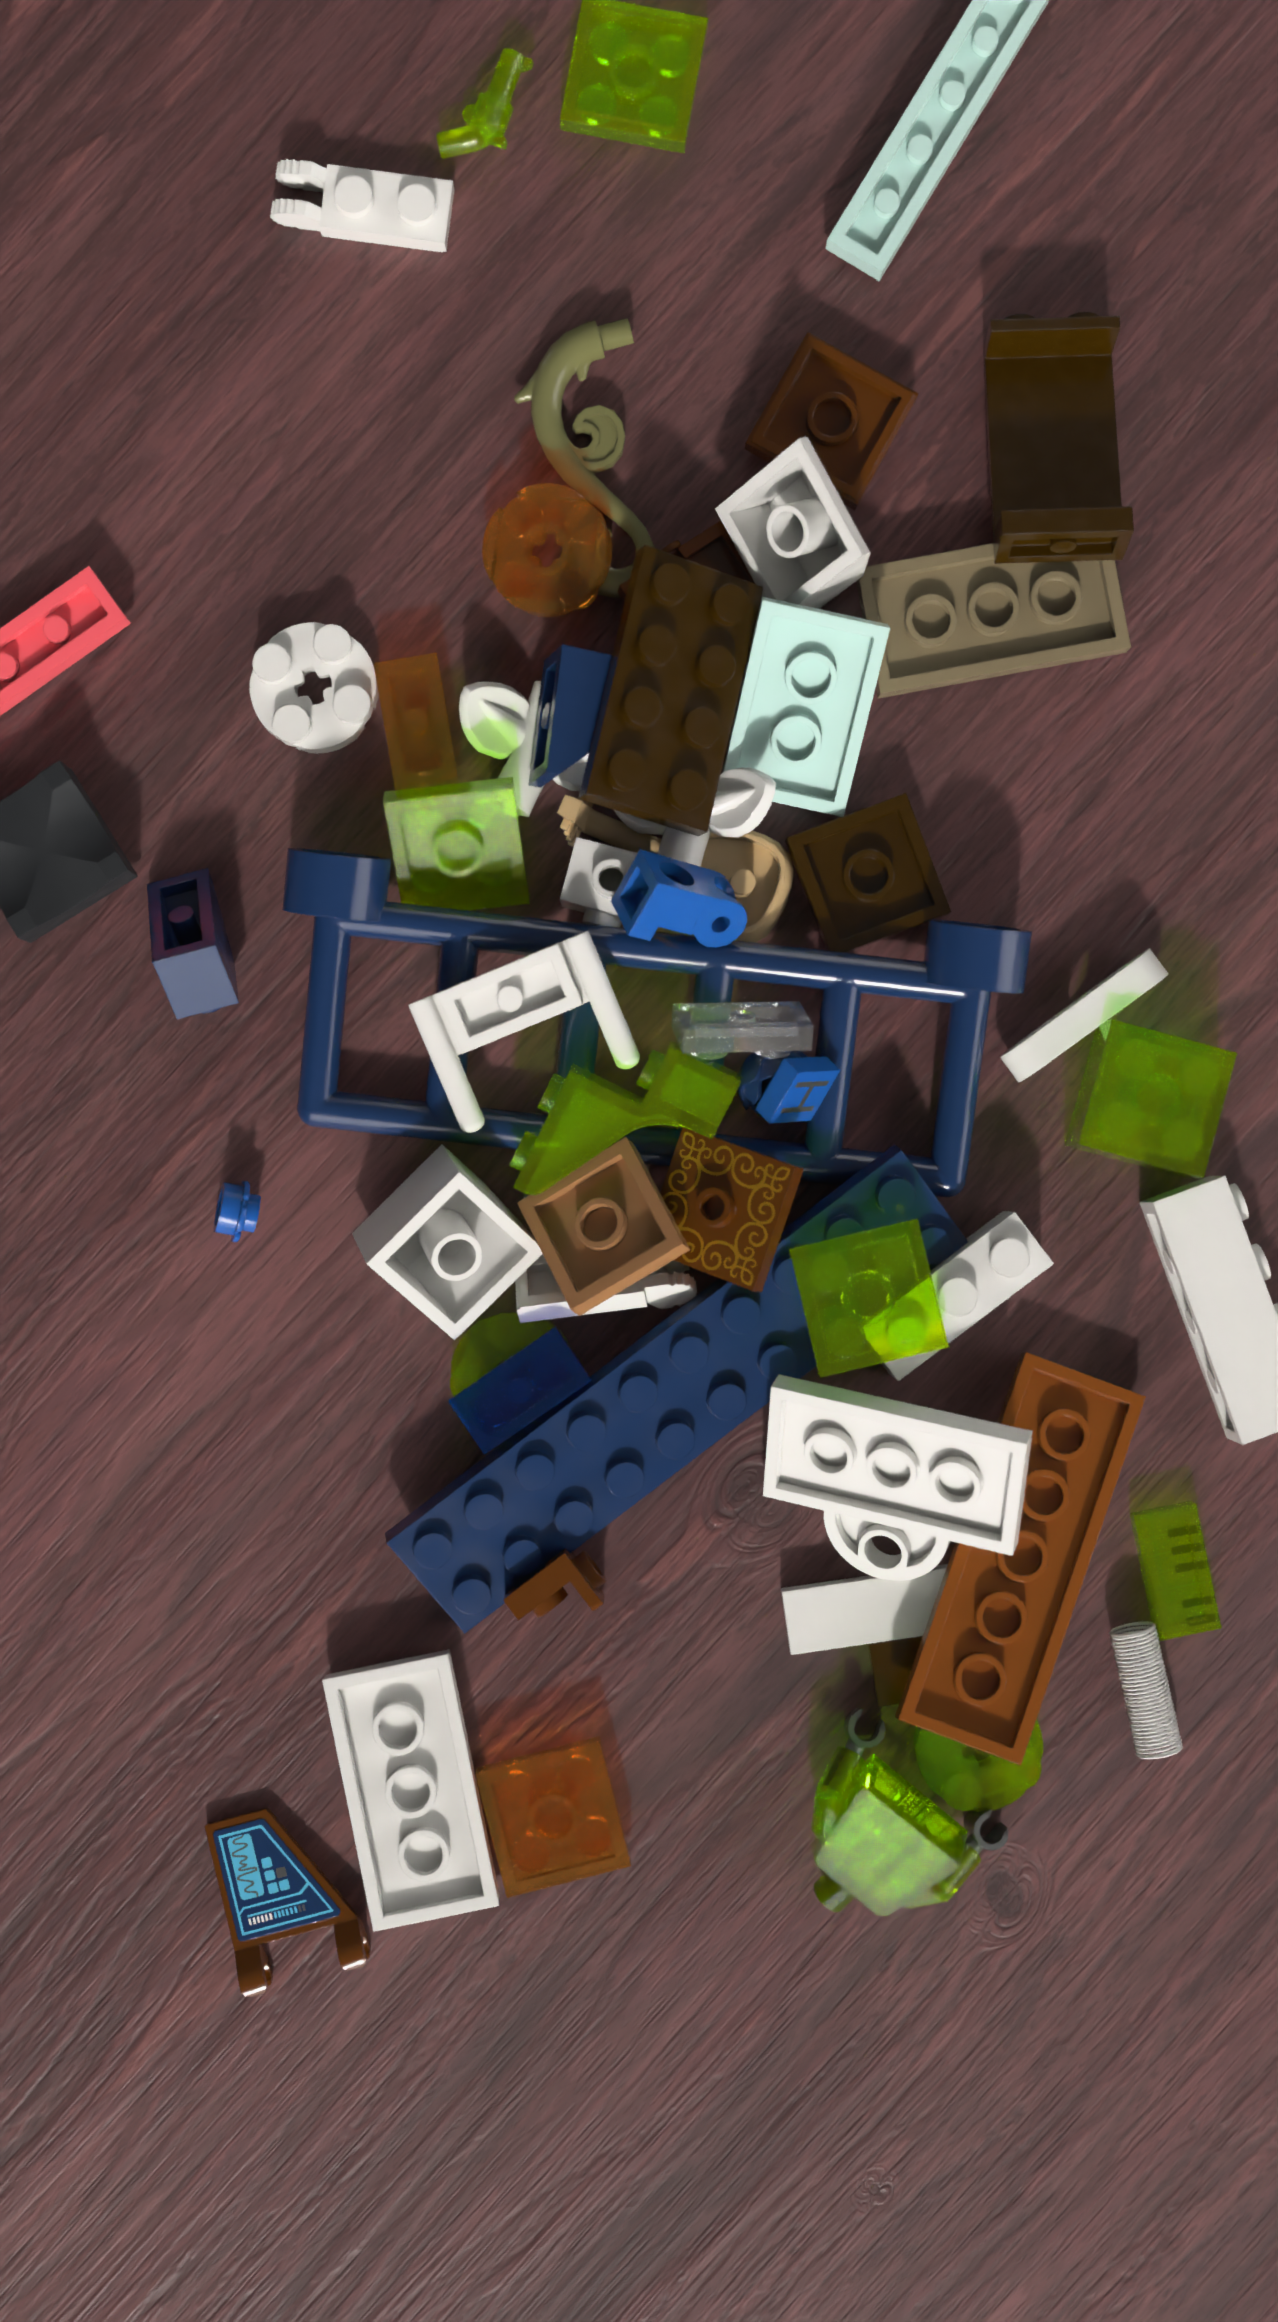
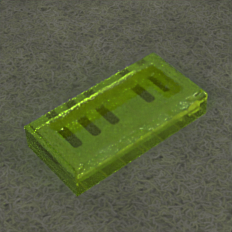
(1175, 1570)

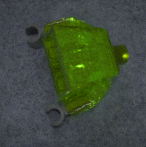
(886, 1837)

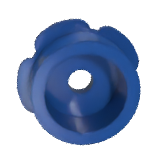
(236, 1210)

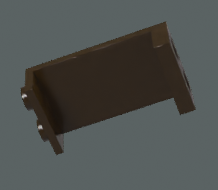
(1054, 440)

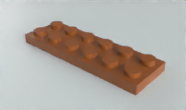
(1007, 1615)

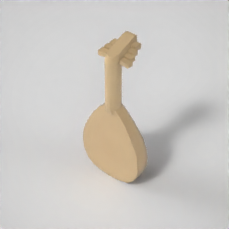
(752, 863)

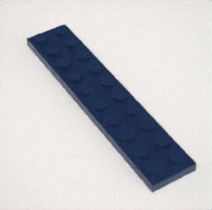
(644, 1411)

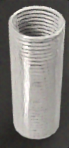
(1153, 1731)

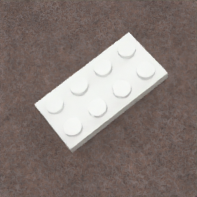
(411, 1790)

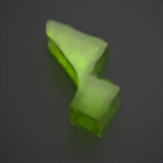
(594, 1113)

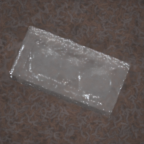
(755, 1027)

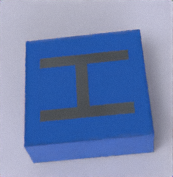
(797, 1089)

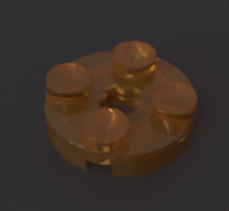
(525, 522)

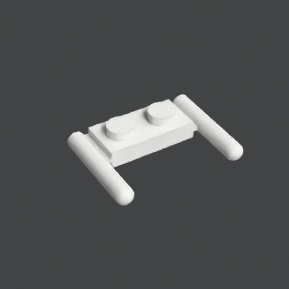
(513, 1000)

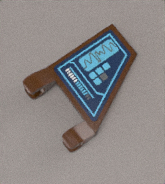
(274, 1894)

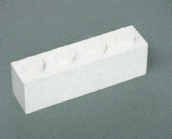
(1221, 1299)

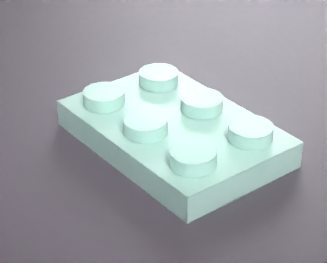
(806, 702)

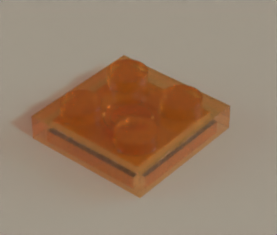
(553, 1816)

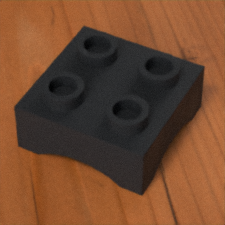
(55, 854)

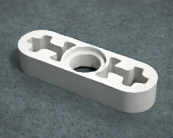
(1084, 1015)

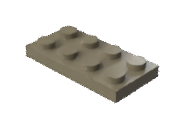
(974, 620)

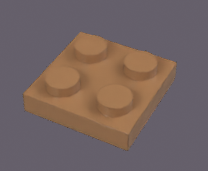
(603, 1227)

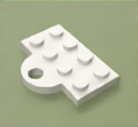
(895, 1475)

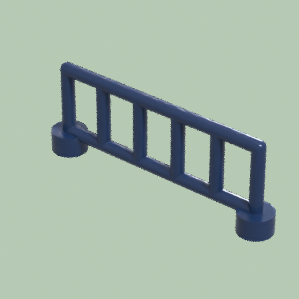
(350, 899)

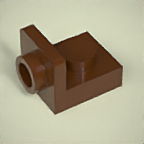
(546, 1590)

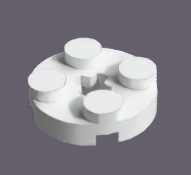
(281, 669)

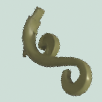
(577, 466)

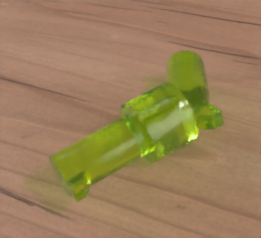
(490, 113)

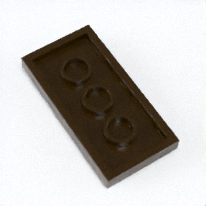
(671, 691)

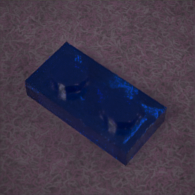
(520, 1390)

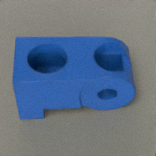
(678, 898)

